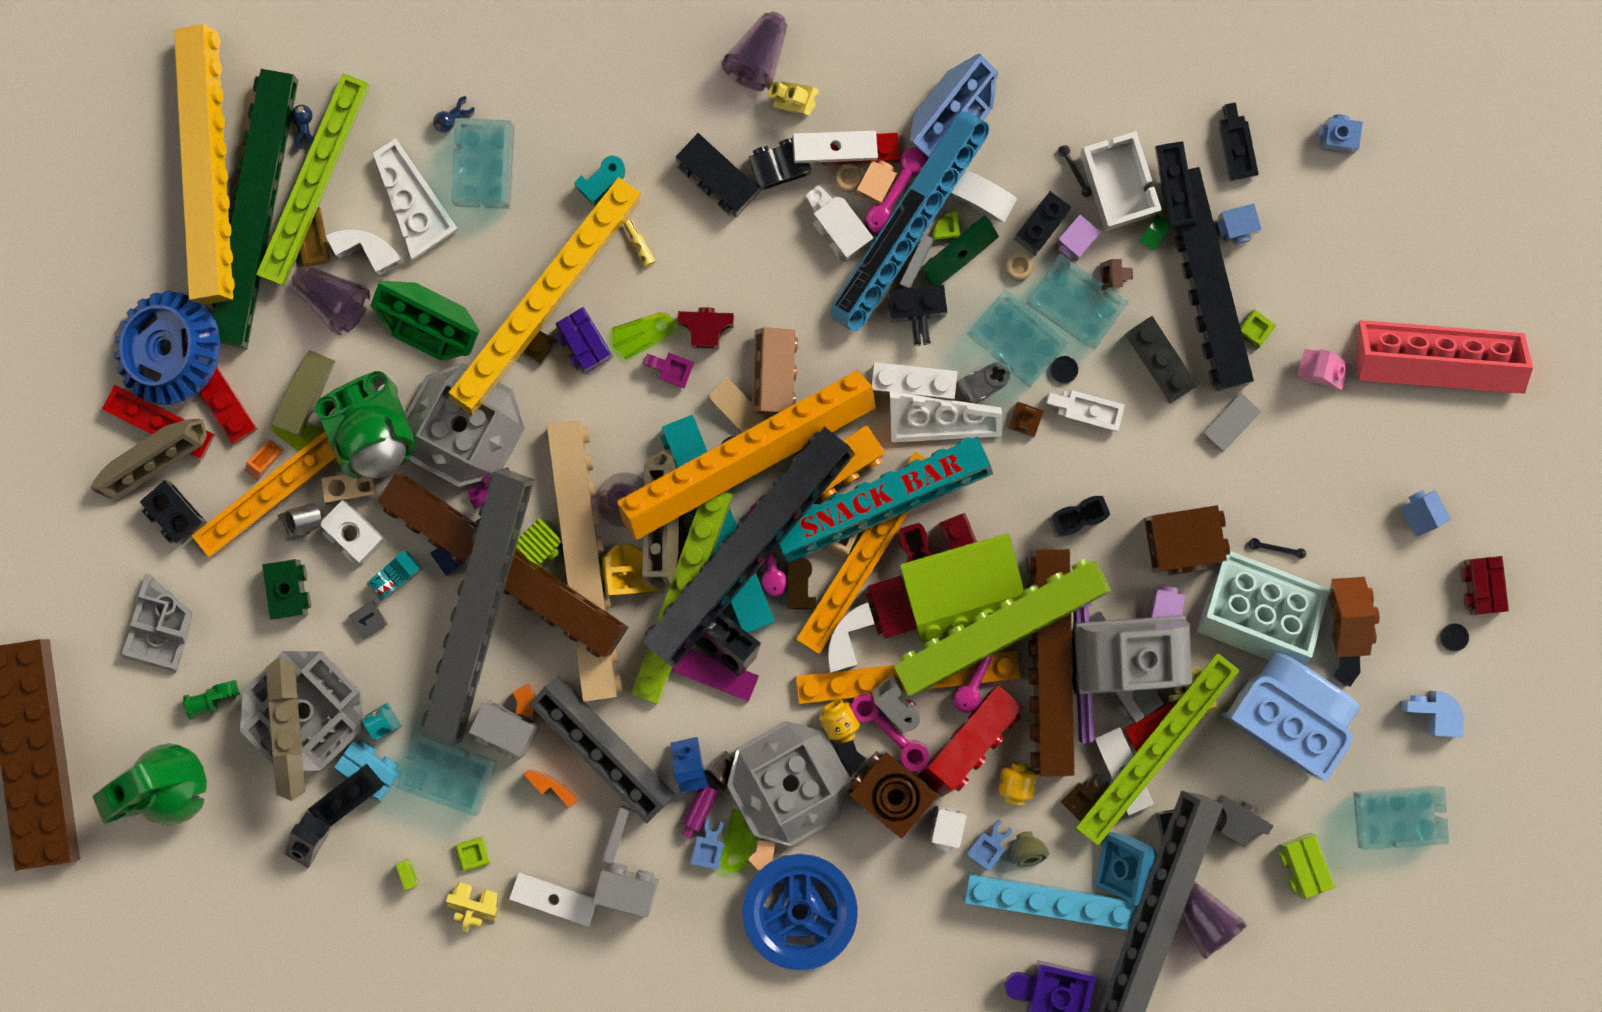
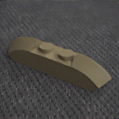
(149, 458)
(660, 545)
(285, 729)

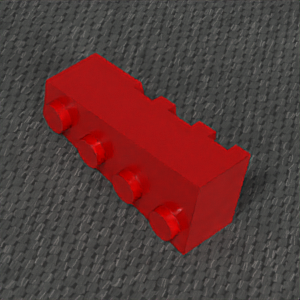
(971, 742)

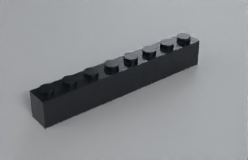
(1212, 295)

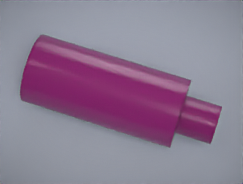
(699, 810)

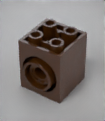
(1186, 540)
(878, 780)

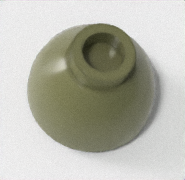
(1028, 850)

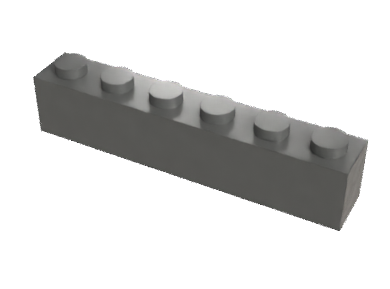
(602, 749)

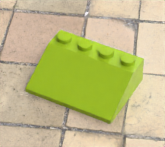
(960, 585)

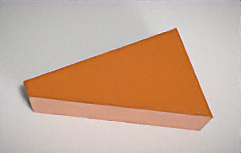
(262, 460)

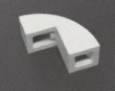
(984, 196)
(379, 252)
(840, 649)

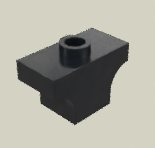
(307, 839)

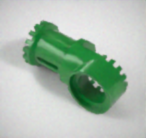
(208, 701)

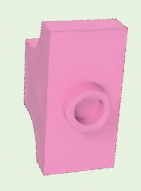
(1323, 368)

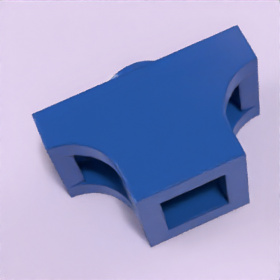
(688, 765)

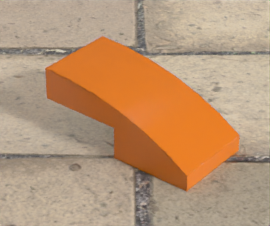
(544, 782)

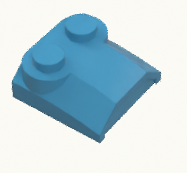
(1124, 866)

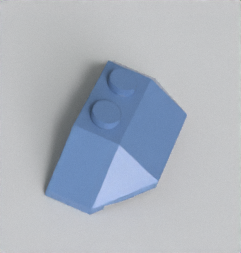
(962, 89)

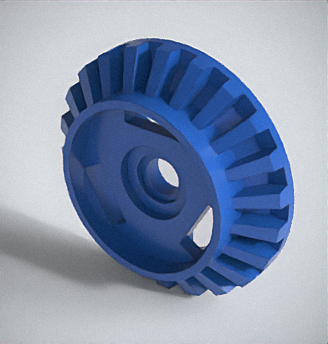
(181, 373)
(830, 927)

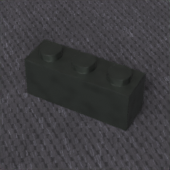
(1161, 359)

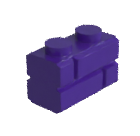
(583, 340)

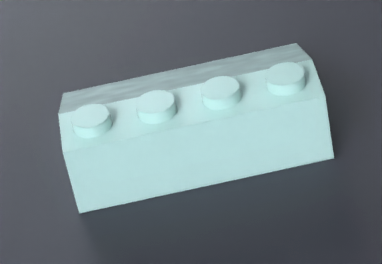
(1263, 609)

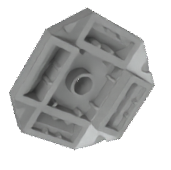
(465, 455)
(333, 705)
(759, 790)

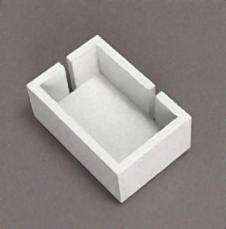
(1119, 181)

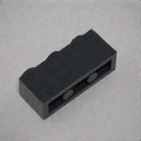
(716, 175)

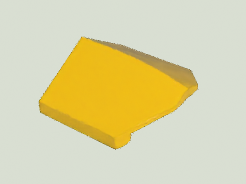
(624, 571)

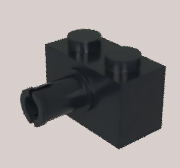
(917, 307)

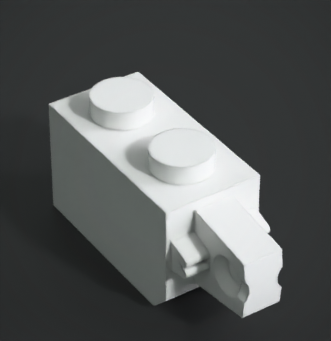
(839, 223)

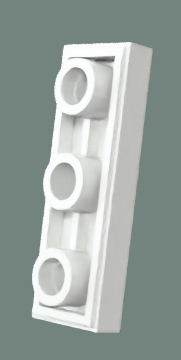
(851, 145)
(1116, 754)
(537, 892)

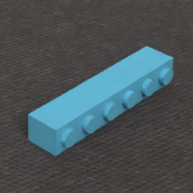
(1048, 901)

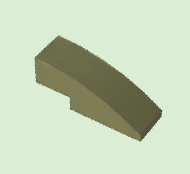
(303, 393)

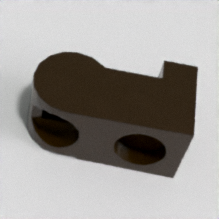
(798, 575)

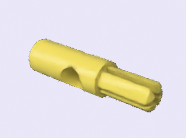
(637, 240)

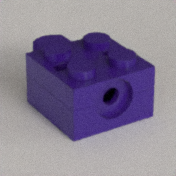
(1052, 988)

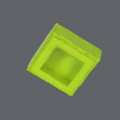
(1256, 328)
(472, 853)
(407, 874)

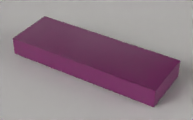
(714, 674)

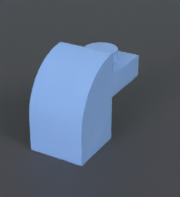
(1443, 711)

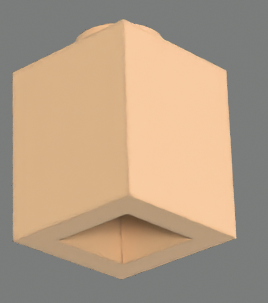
(877, 182)

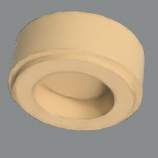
(848, 177)
(1019, 266)

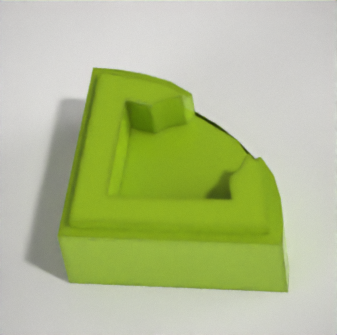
(947, 227)

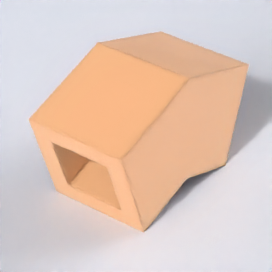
(763, 853)

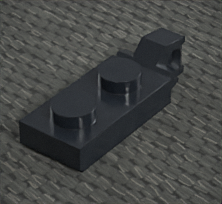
(1237, 144)

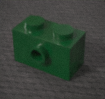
(286, 589)

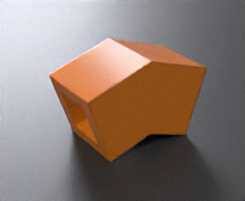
(523, 697)

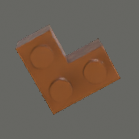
(1353, 616)

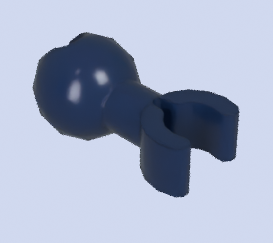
(447, 119)
(302, 120)

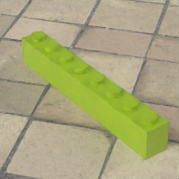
(1002, 628)

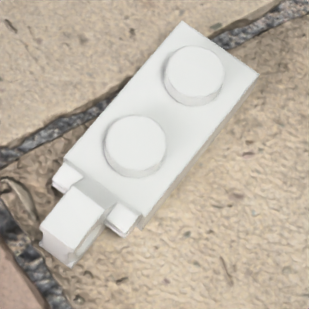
(1087, 409)

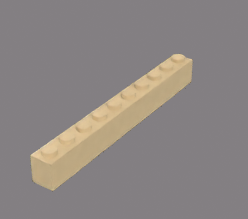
(582, 546)

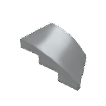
(157, 627)

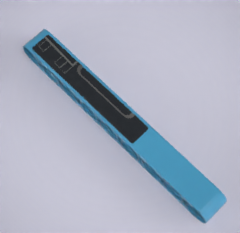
(909, 221)

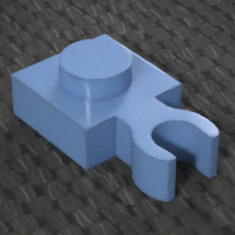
(708, 849)
(987, 849)

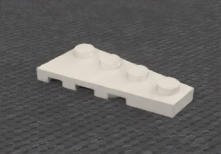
(415, 205)
(940, 419)

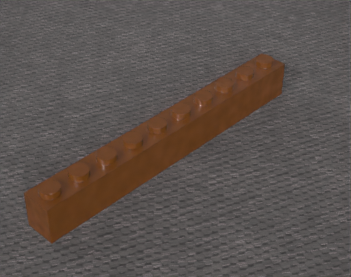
(526, 580)

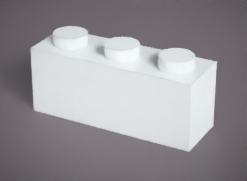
(914, 380)

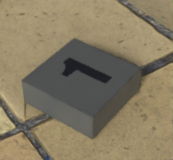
(368, 619)

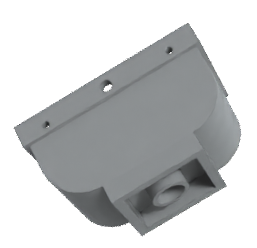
(1132, 654)

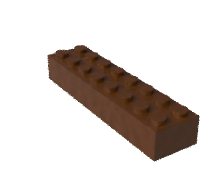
(1051, 677)
(34, 758)

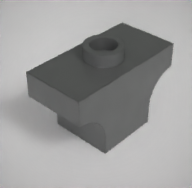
(1240, 821)

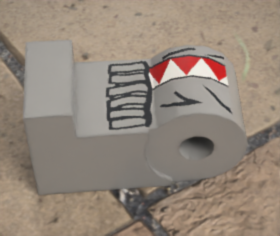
(898, 709)

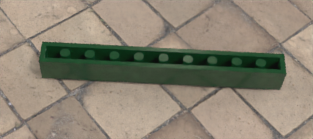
(255, 200)

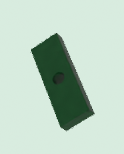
(960, 251)

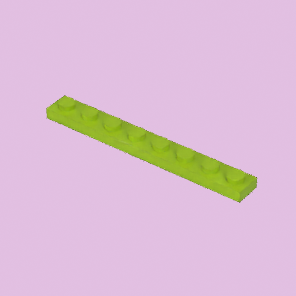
(313, 179)
(696, 551)
(1157, 748)

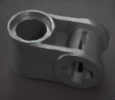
(979, 384)
(300, 521)

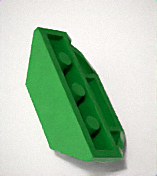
(425, 319)

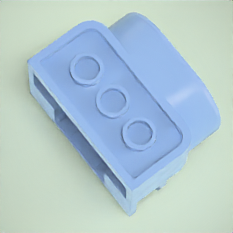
(1296, 715)

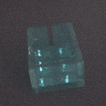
(485, 165)
(1072, 302)
(1017, 338)
(447, 775)
(1401, 817)

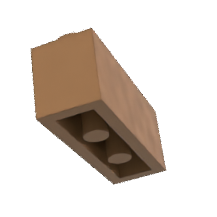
(774, 370)

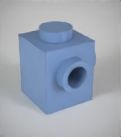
(1340, 134)
(1238, 224)
(1425, 512)

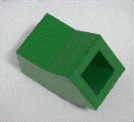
(1155, 232)

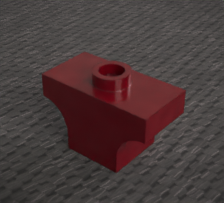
(705, 326)

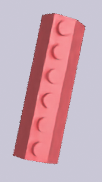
(1443, 357)

